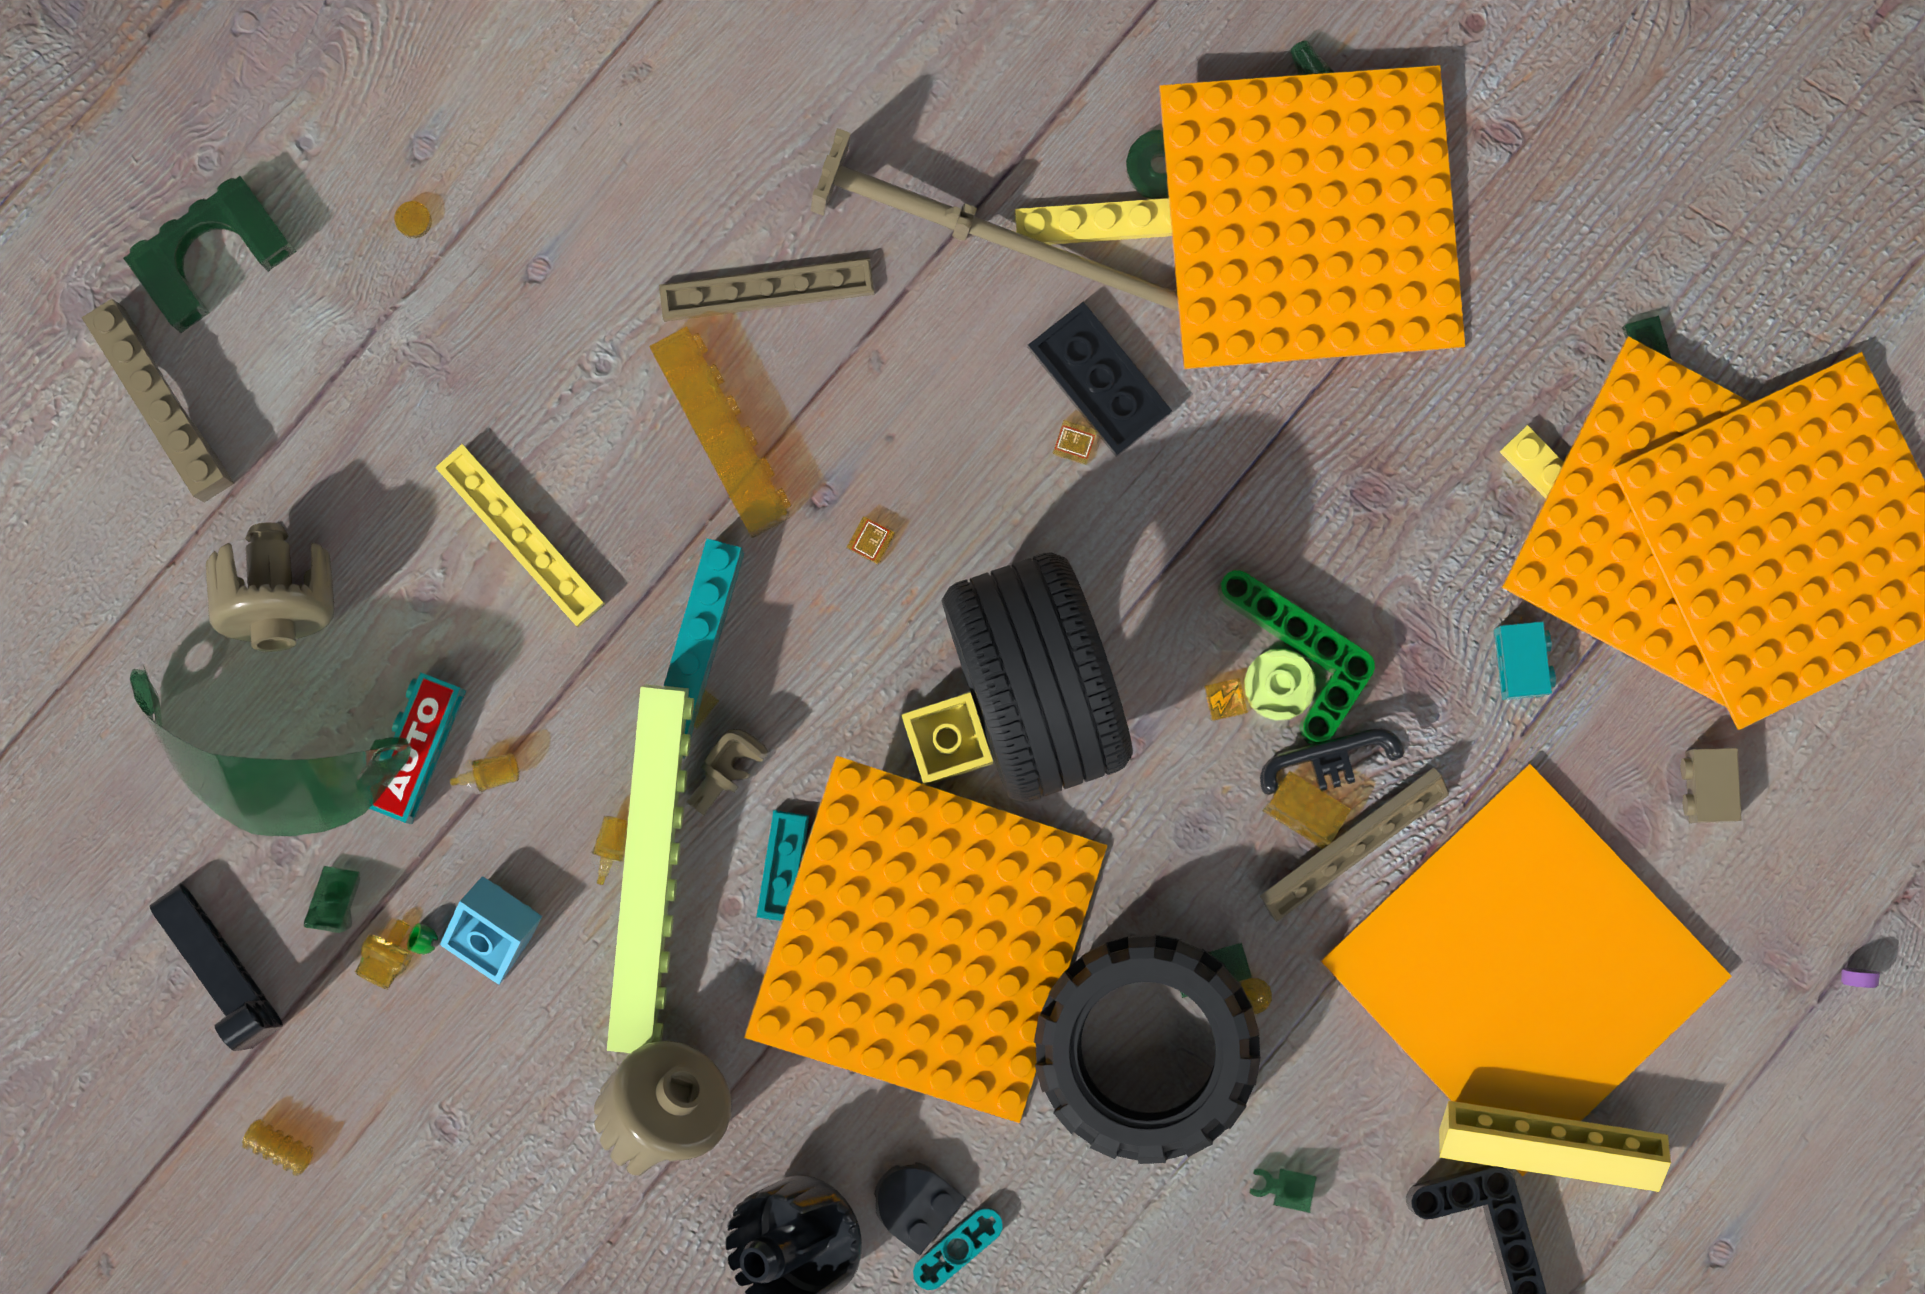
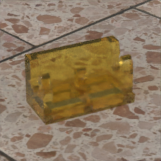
(1306, 810)

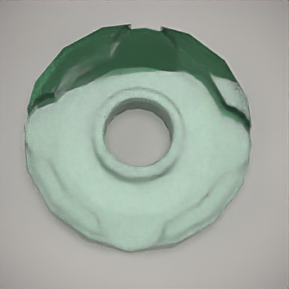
(1139, 168)

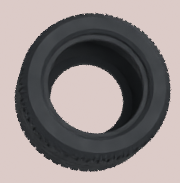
(1038, 676)

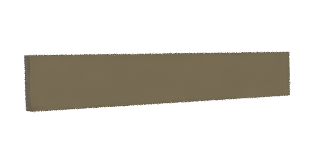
(766, 289)
(1355, 844)

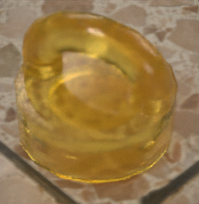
(1258, 994)

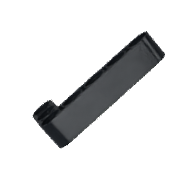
(246, 1009)
(1493, 1204)

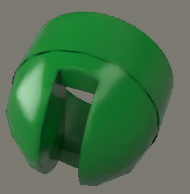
(421, 938)

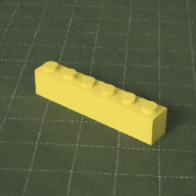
(1554, 1146)

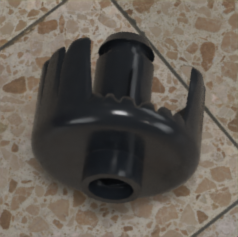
(794, 1239)

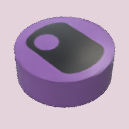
(1860, 977)

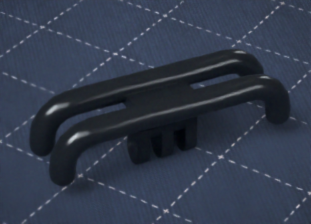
(1330, 758)

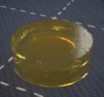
(413, 219)

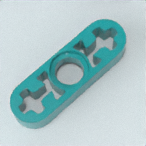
(942, 1273)

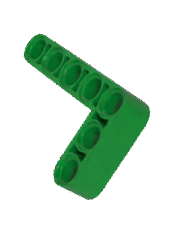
(1306, 645)

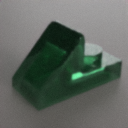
(333, 900)

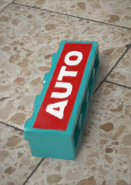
(426, 727)

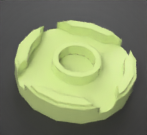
(1279, 684)

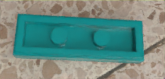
(782, 863)

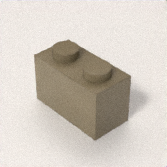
(1711, 785)

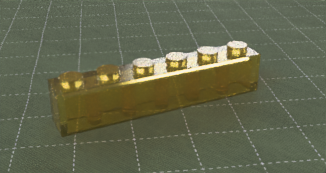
(720, 432)

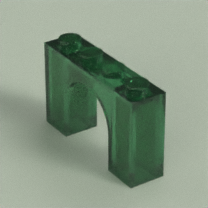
(160, 260)

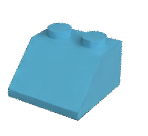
(490, 929)

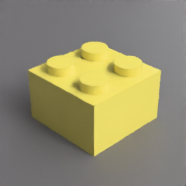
(947, 739)

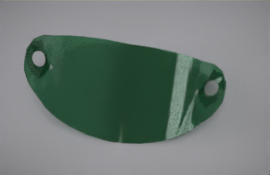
(276, 794)

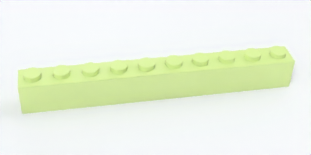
(648, 867)

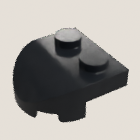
(915, 1204)

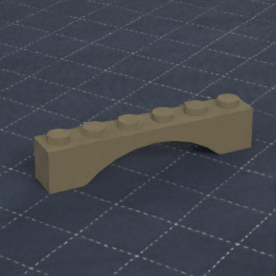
(155, 400)

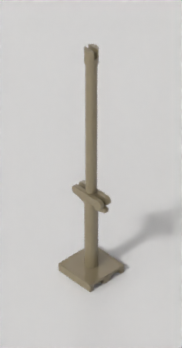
(963, 222)

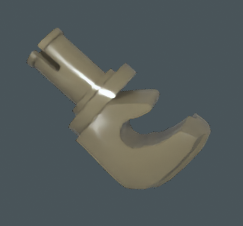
(720, 766)

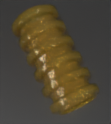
(277, 1147)

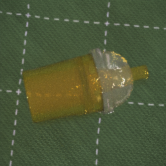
(487, 773)
(609, 848)

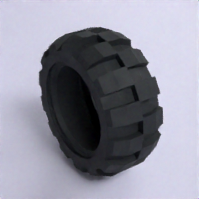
(1131, 1133)

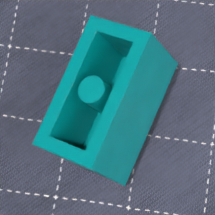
(1524, 660)

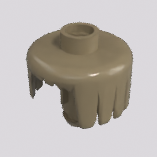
(272, 608)
(662, 1106)

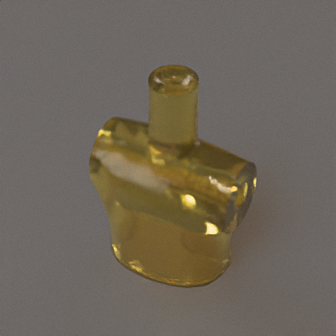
(384, 958)

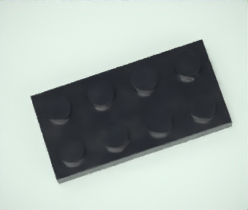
(1099, 379)

